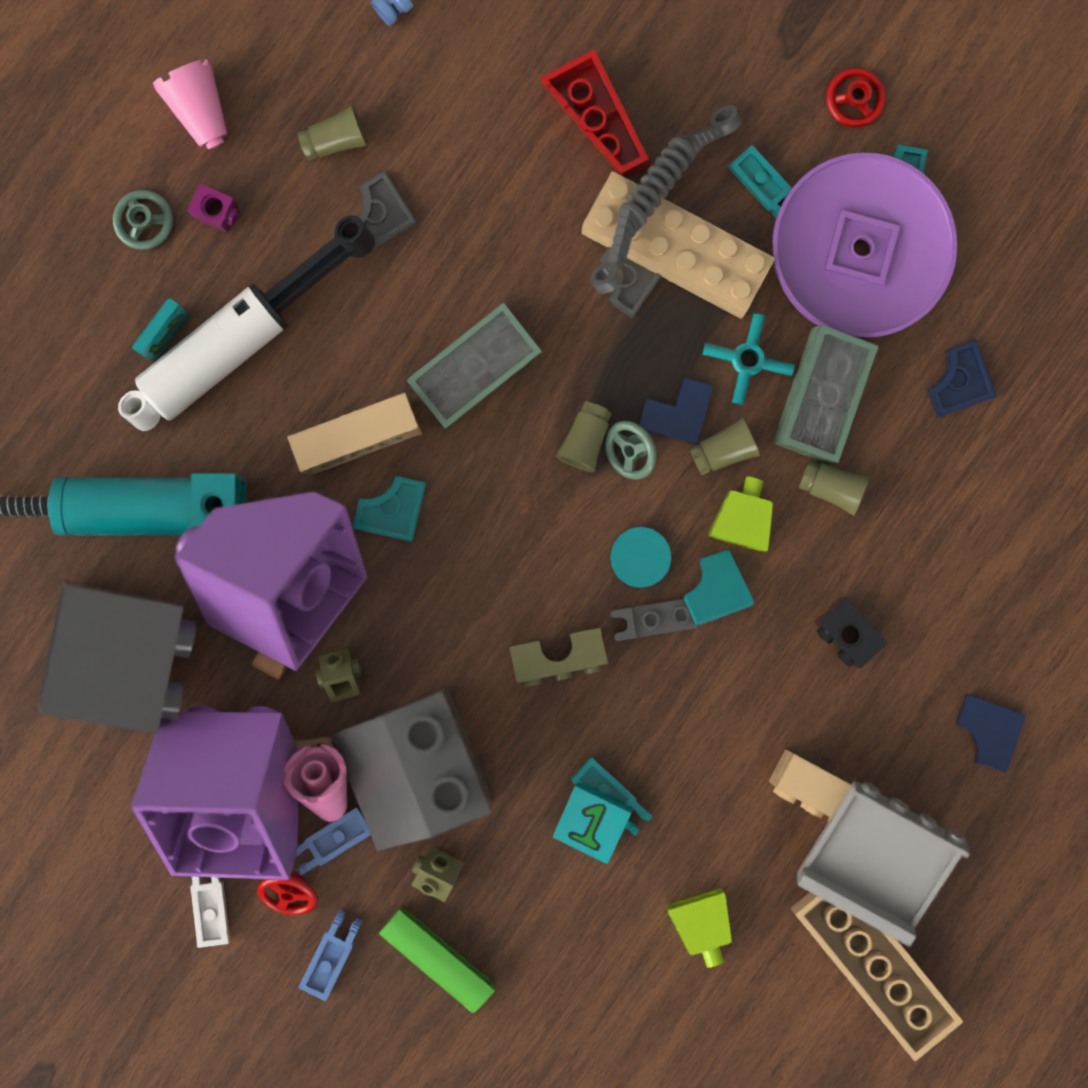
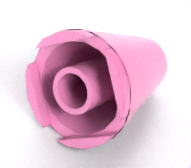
(195, 102)
(318, 781)

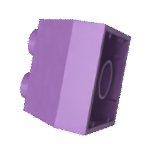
(273, 572)
(219, 794)

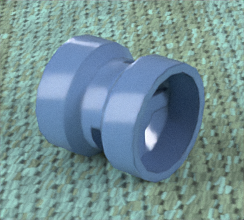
(390, 9)

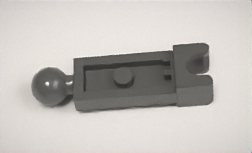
(654, 619)

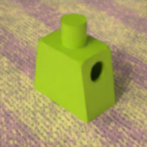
(744, 517)
(703, 924)

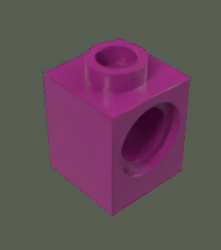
(204, 199)

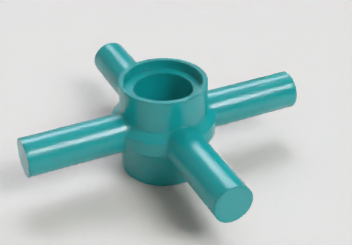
(752, 347)

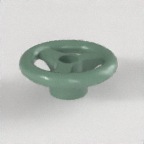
(137, 209)
(632, 448)

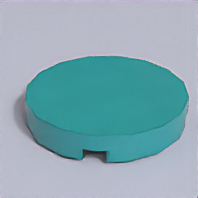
(640, 557)

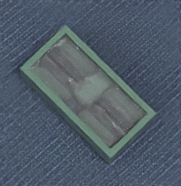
(474, 365)
(825, 394)

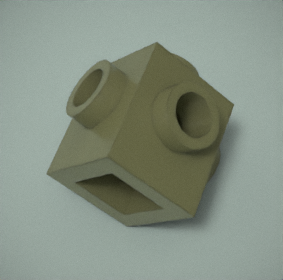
(339, 675)
(436, 873)

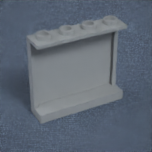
(881, 861)

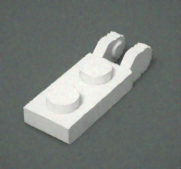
(210, 912)

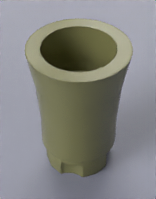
(333, 135)
(585, 438)
(725, 448)
(834, 485)

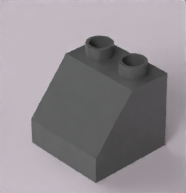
(114, 658)
(414, 770)

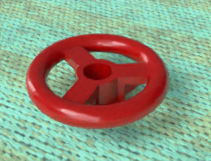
(862, 87)
(288, 892)

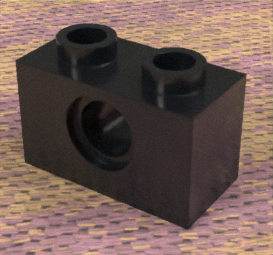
(867, 639)

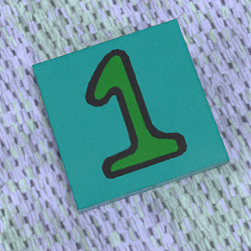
(161, 330)
(592, 823)

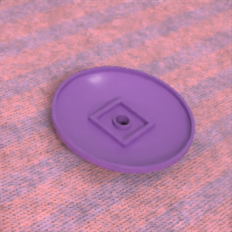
(907, 237)

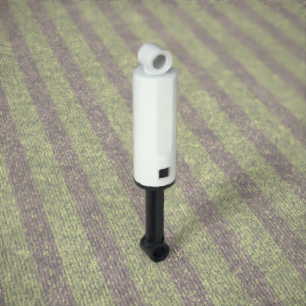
(233, 334)

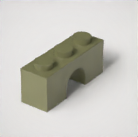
(586, 654)

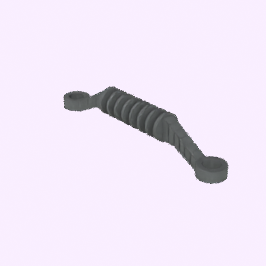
(655, 187)

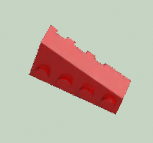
(593, 105)

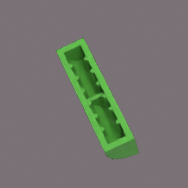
(438, 959)

